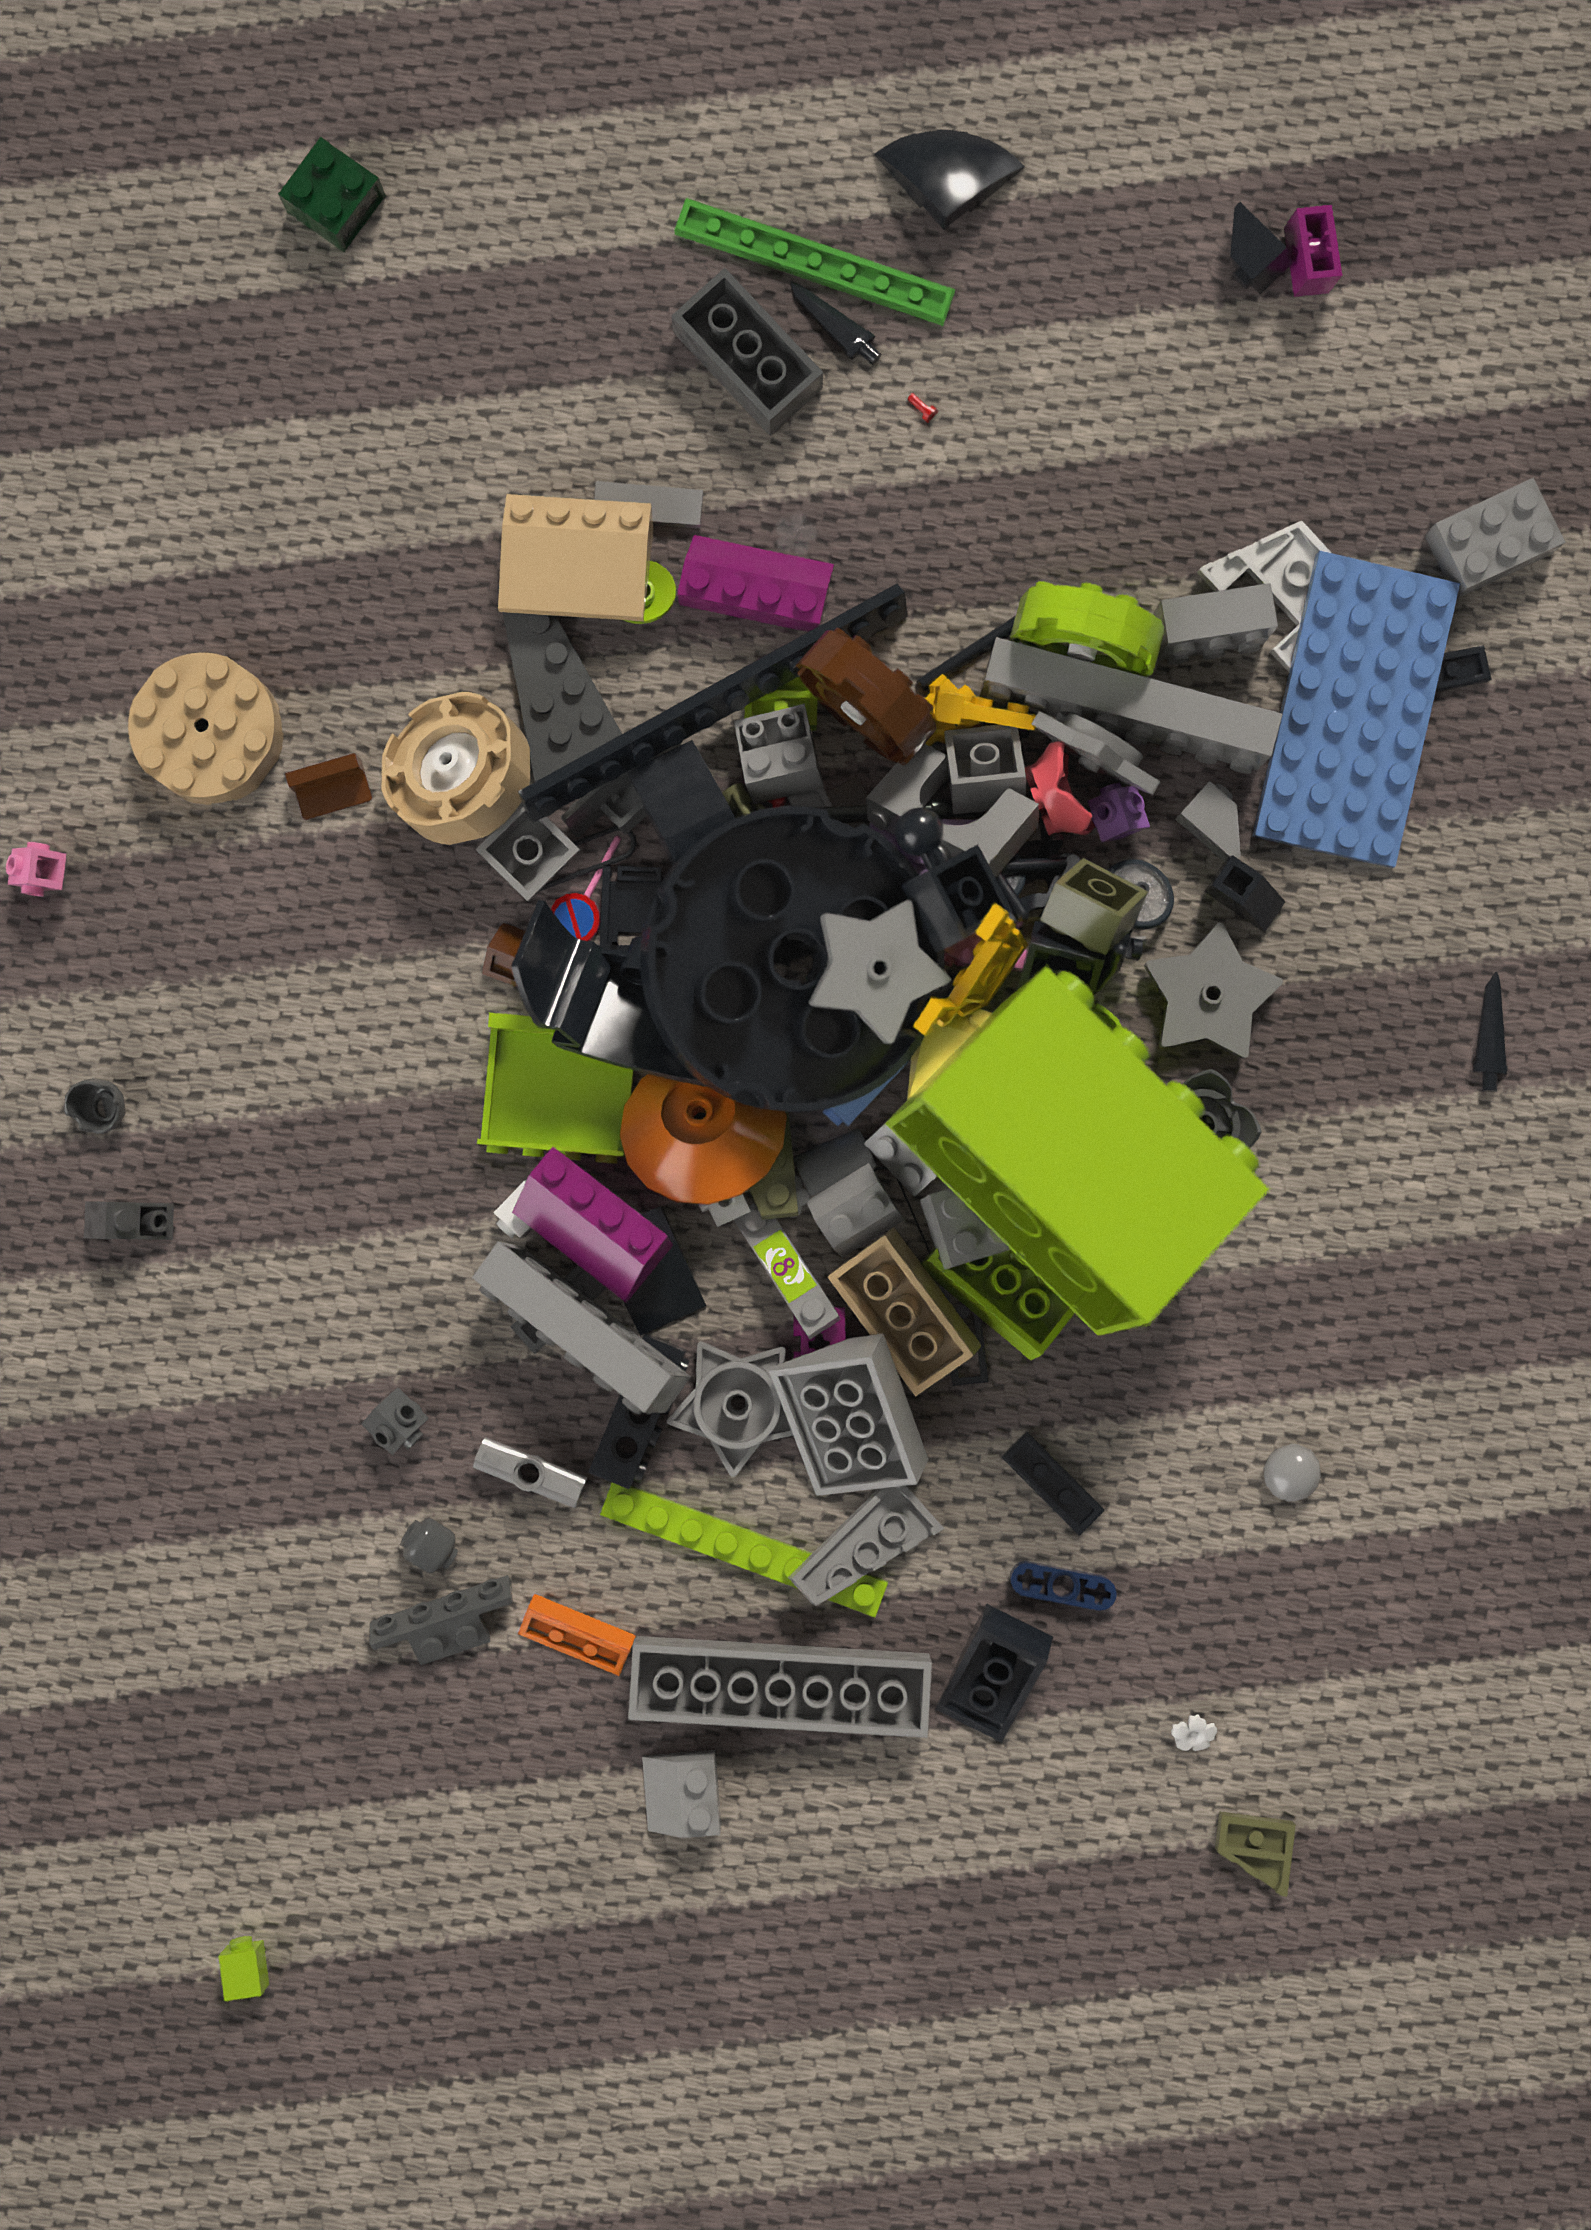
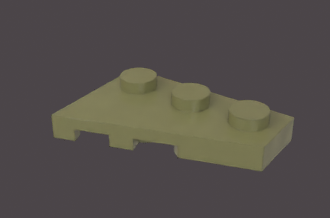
(776, 1192)

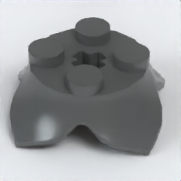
(1221, 1111)

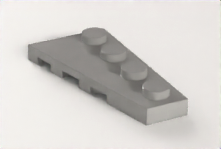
(875, 1533)

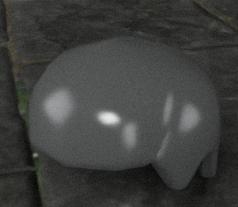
(82, 1104)

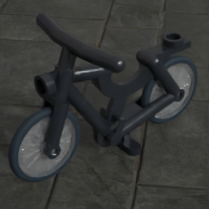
(1153, 912)

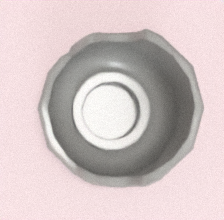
(1292, 1472)

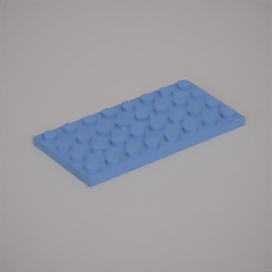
(1356, 709)

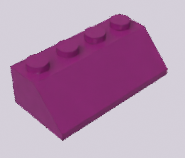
(754, 584)
(590, 1224)

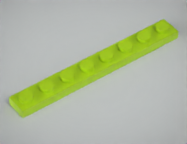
(727, 1542)

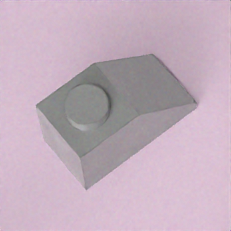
(1213, 820)

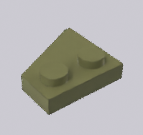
(1258, 1846)

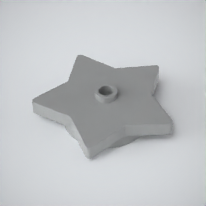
(1098, 750)
(850, 977)
(1188, 1010)
(709, 1409)

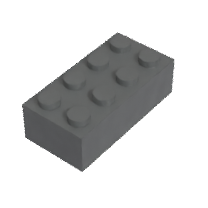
(747, 351)

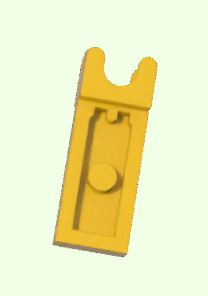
(951, 707)

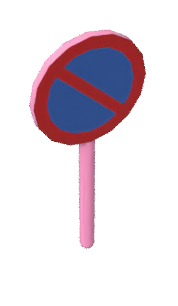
(578, 911)

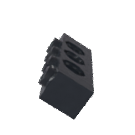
(609, 1461)

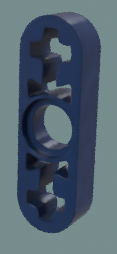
(1091, 1581)

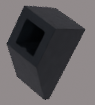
(1245, 893)

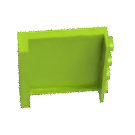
(549, 1095)

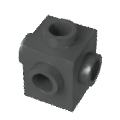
(396, 1422)

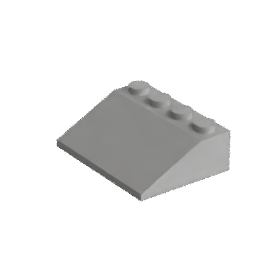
(851, 1417)

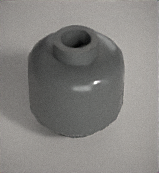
(429, 1545)

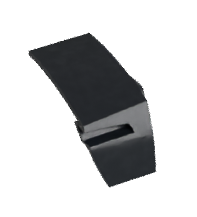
(591, 998)

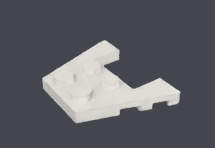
(1278, 559)

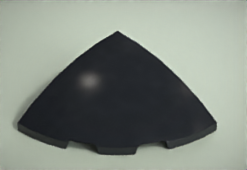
(948, 170)

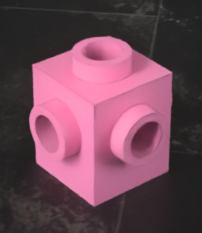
(36, 869)

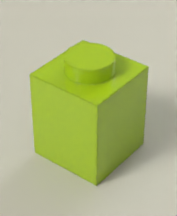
(243, 1969)

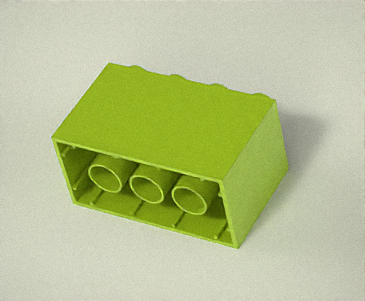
(1080, 1154)

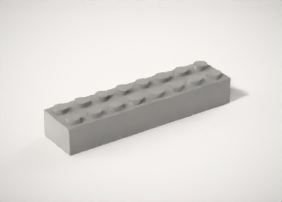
(1132, 705)
(780, 1686)

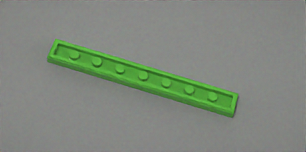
(814, 261)

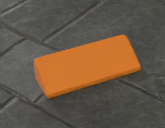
(579, 1630)

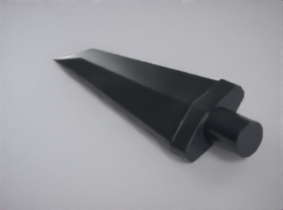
(844, 331)
(1490, 1049)

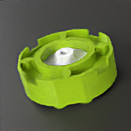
(1089, 626)

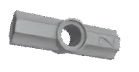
(507, 1462)

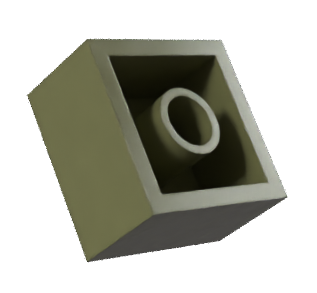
(1093, 906)

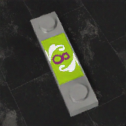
(788, 1272)

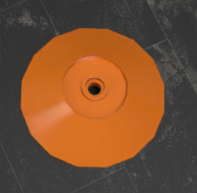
(693, 1157)

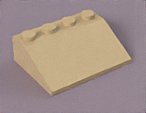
(575, 557)

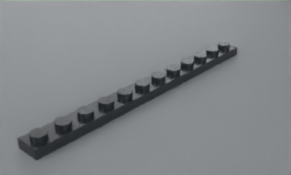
(702, 709)

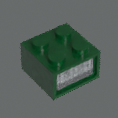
(332, 194)

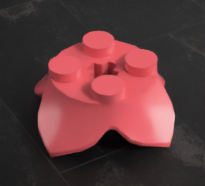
(1053, 794)

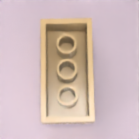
(901, 1300)

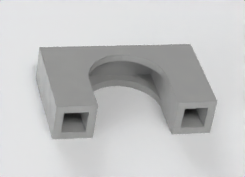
(911, 786)

